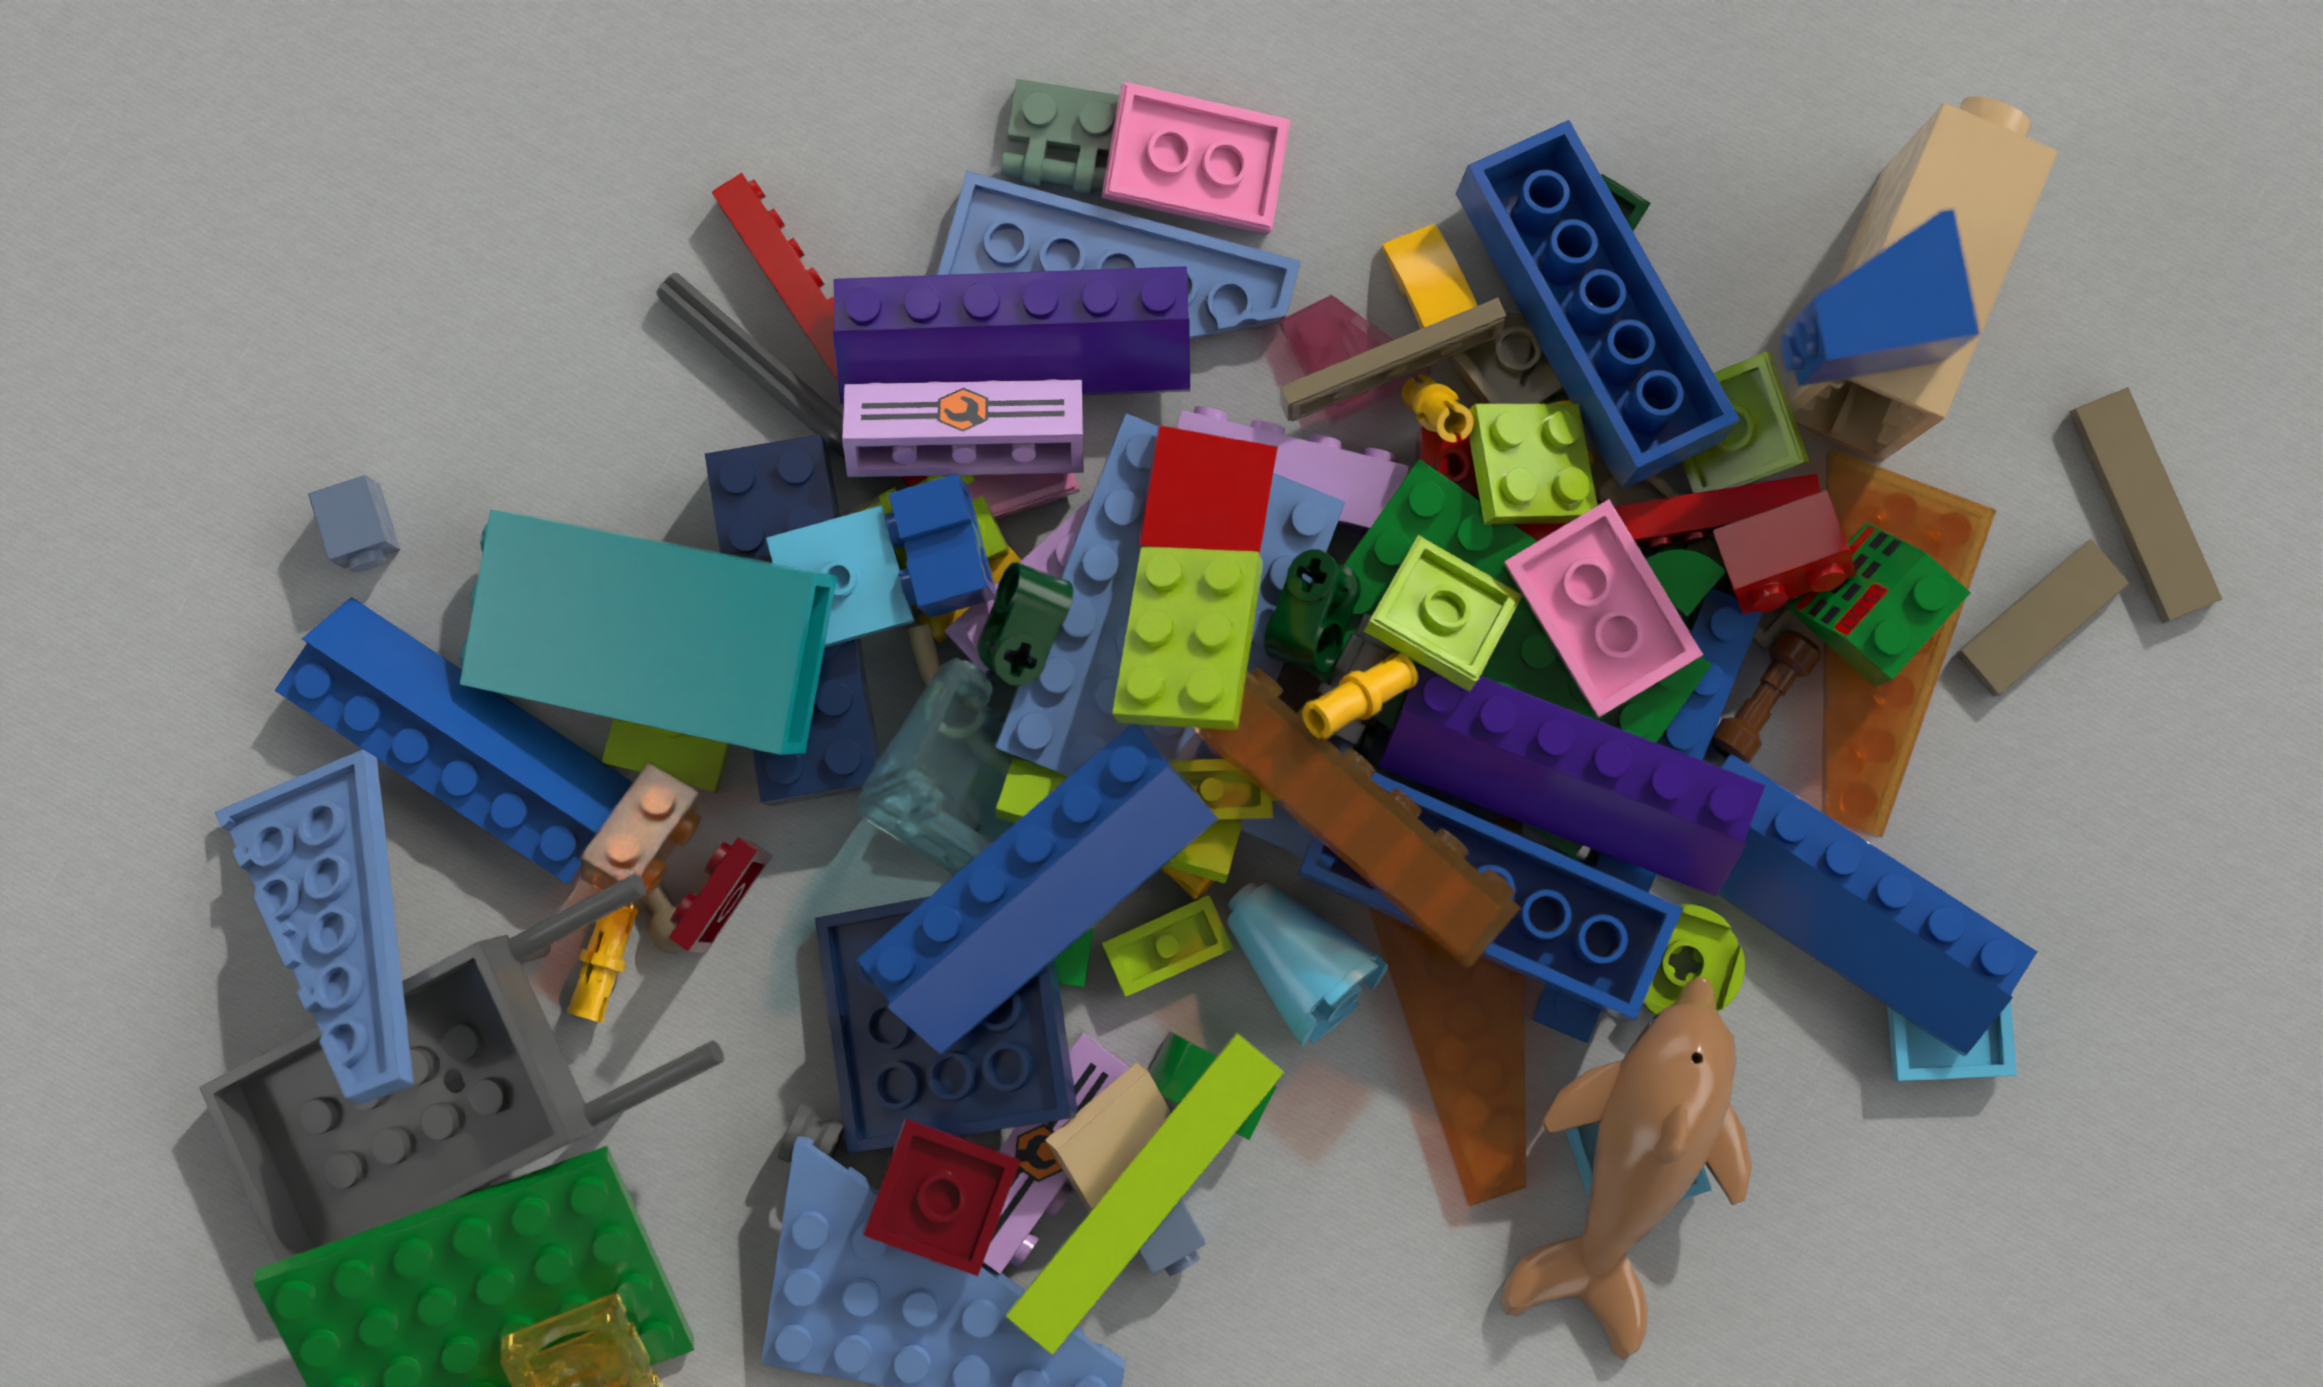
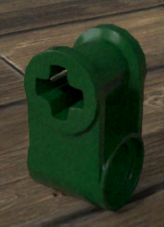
(1314, 615)
(1027, 617)

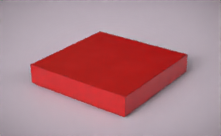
(1207, 492)

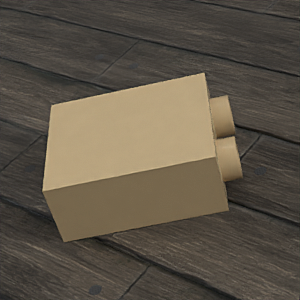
(1992, 179)

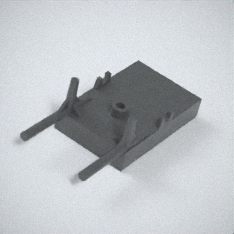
(342, 1167)

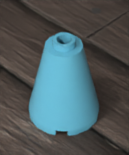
(1302, 960)

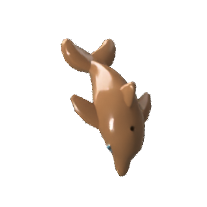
(1659, 1123)

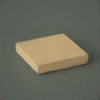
(1108, 1133)

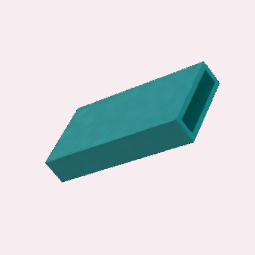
(648, 631)

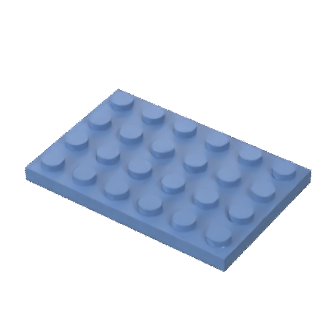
(1069, 707)

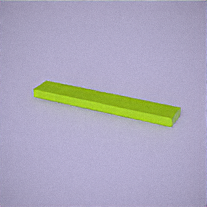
(1144, 1193)

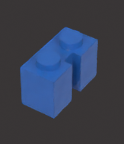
(942, 546)

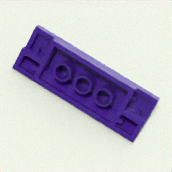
(1095, 326)
(1574, 778)

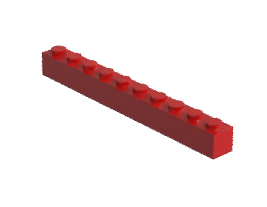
(783, 267)
(1697, 514)

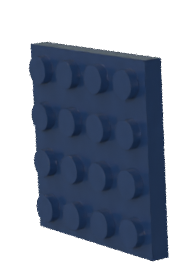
(995, 1078)

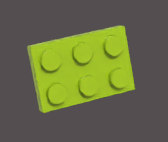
(1188, 638)

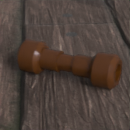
(1791, 658)

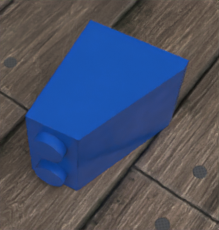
(1889, 313)

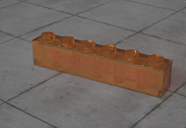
(1365, 824)

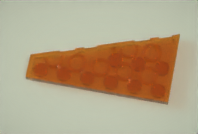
(1872, 728)
(1469, 1050)

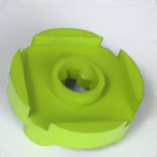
(1712, 947)

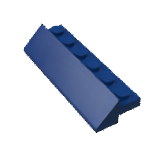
(454, 738)
(1036, 889)
(1873, 918)

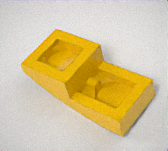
(1428, 275)

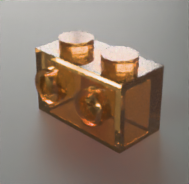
(642, 832)

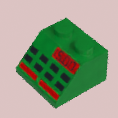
(1886, 609)

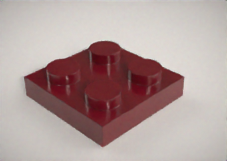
(732, 875)
(941, 1197)

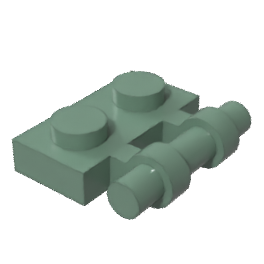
(1060, 119)

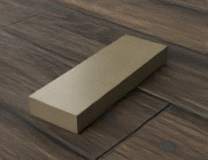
(2042, 618)

